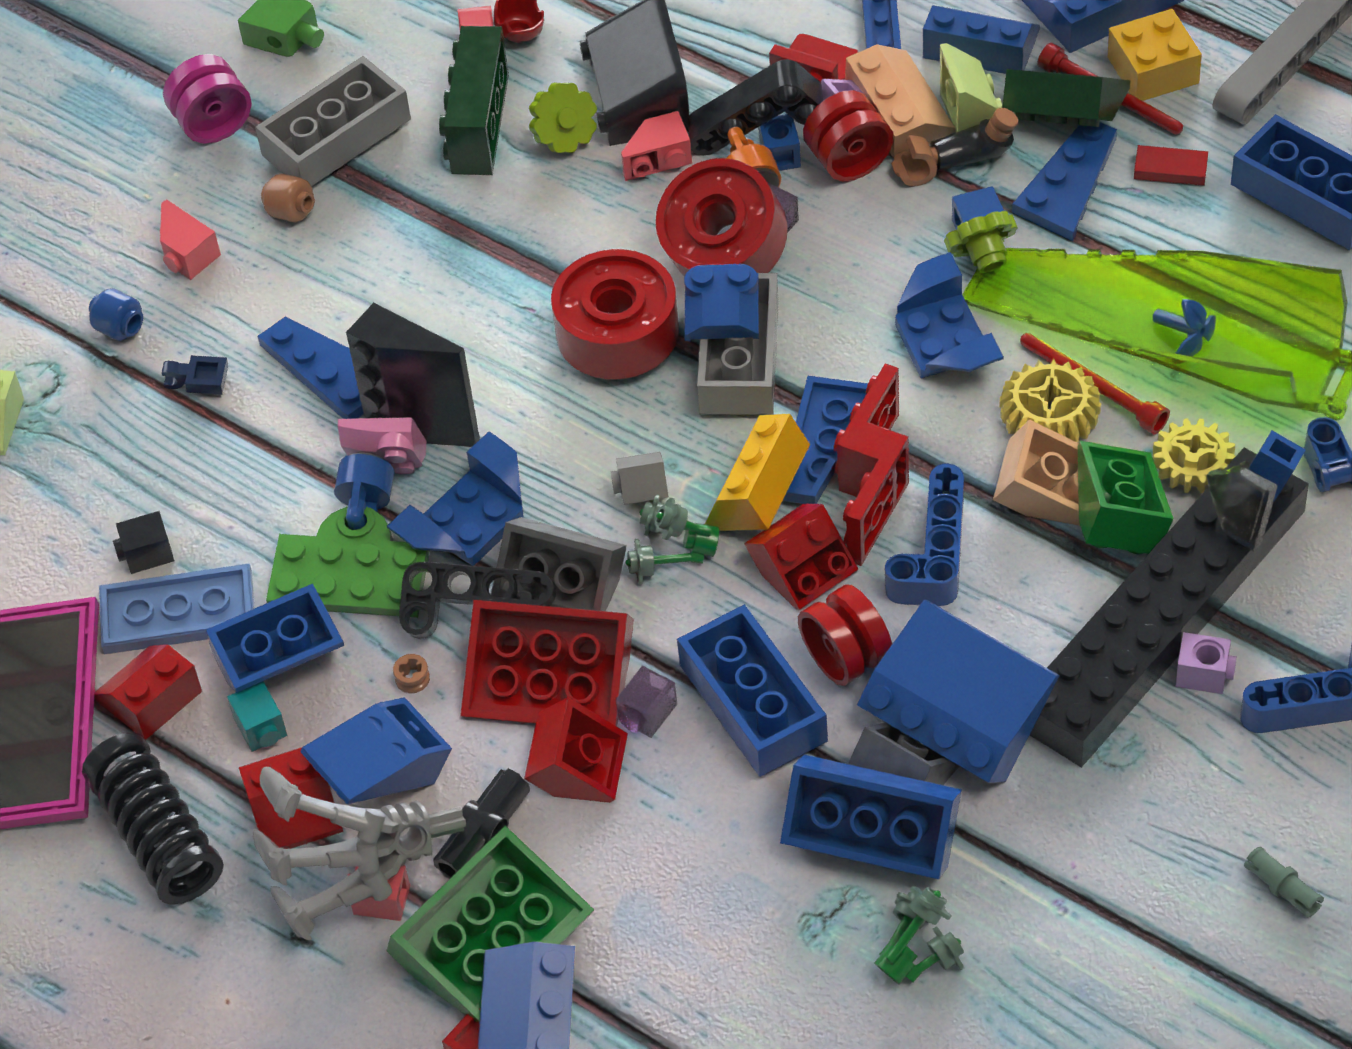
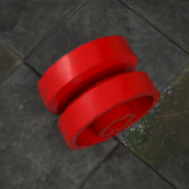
(848, 135)
(844, 634)

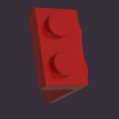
(816, 56)

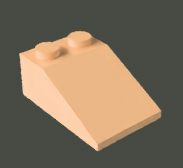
(1040, 475)

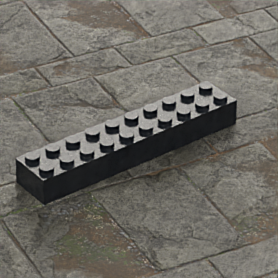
(1144, 621)

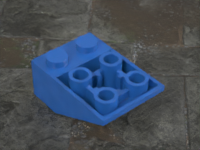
(379, 752)

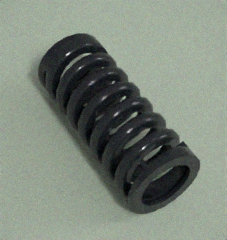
(154, 813)

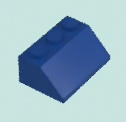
(990, 39)
(273, 638)
(527, 997)

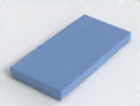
(172, 607)

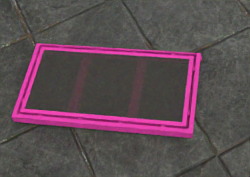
(46, 710)

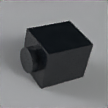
(143, 542)

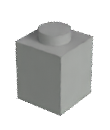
(640, 478)

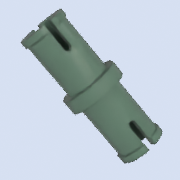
(1284, 882)

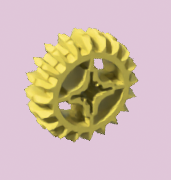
(1072, 395)

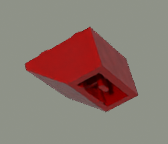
(802, 555)

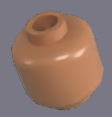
(288, 197)

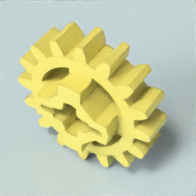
(1191, 453)

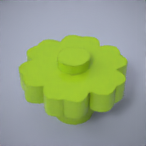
(562, 117)
(983, 240)

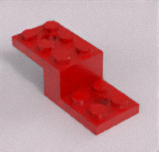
(872, 463)

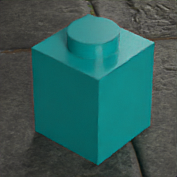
(257, 716)

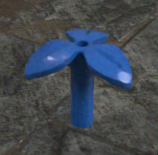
(1193, 324)

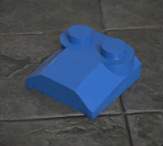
(721, 302)

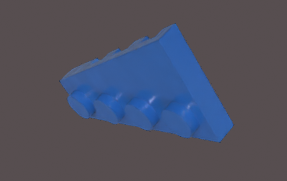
(1064, 185)
(317, 363)
(821, 415)

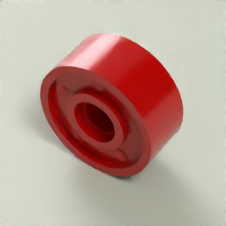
(706, 201)
(615, 314)

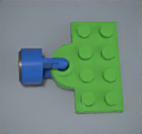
(354, 553)

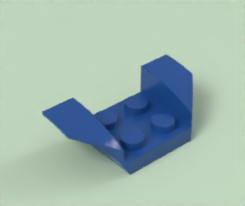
(939, 323)
(474, 510)

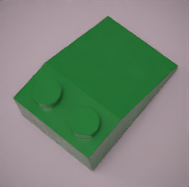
(1121, 498)

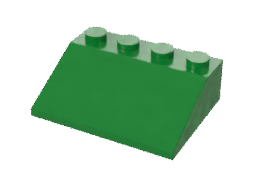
(490, 903)

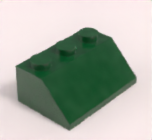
(1063, 96)

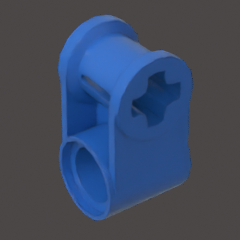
(1331, 457)

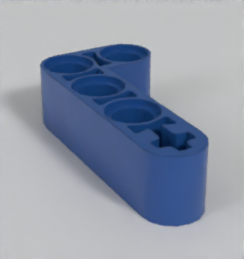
(918, 576)
(1273, 704)

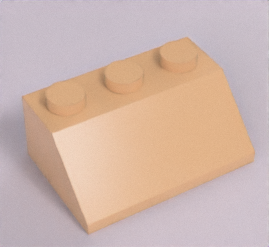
(898, 94)

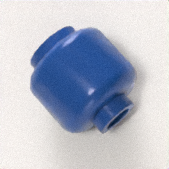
(115, 314)

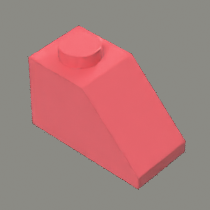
(186, 241)

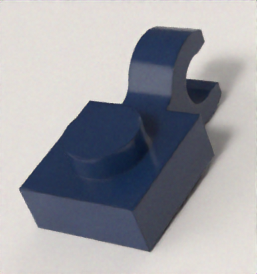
(201, 375)

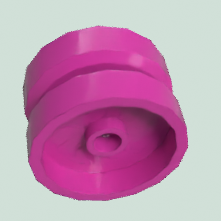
(207, 98)

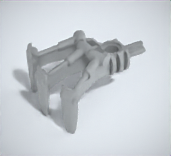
(375, 850)

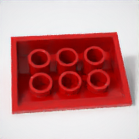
(538, 655)

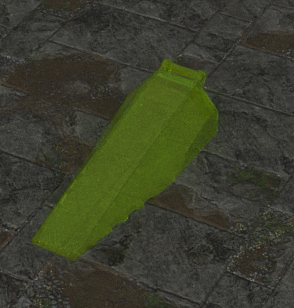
(1273, 328)

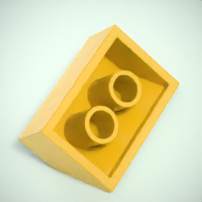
(760, 475)

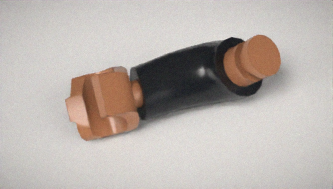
(965, 147)

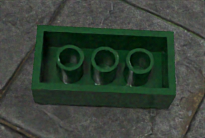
(474, 100)

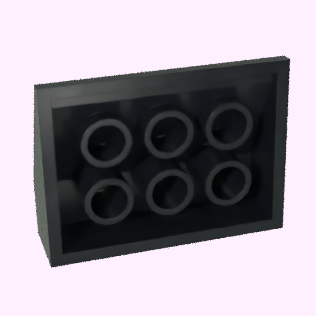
(414, 376)

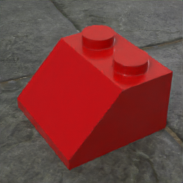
(150, 689)
(575, 753)
(304, 825)

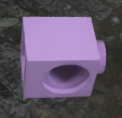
(1204, 649)

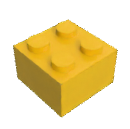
(1154, 55)

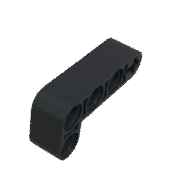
(752, 103)
(480, 580)

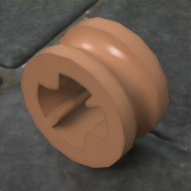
(419, 679)

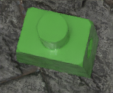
(280, 26)

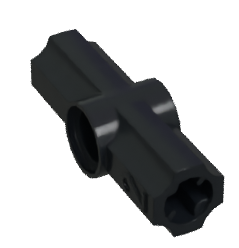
(483, 820)

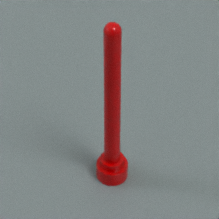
(1055, 60)
(1150, 415)

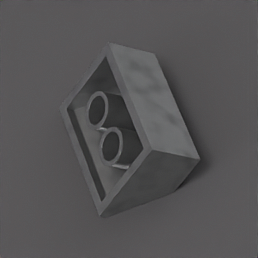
(578, 564)

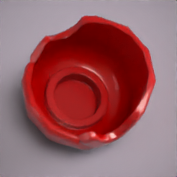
(519, 19)

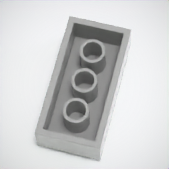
(334, 122)
(740, 372)

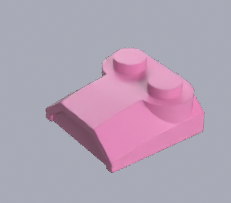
(390, 438)

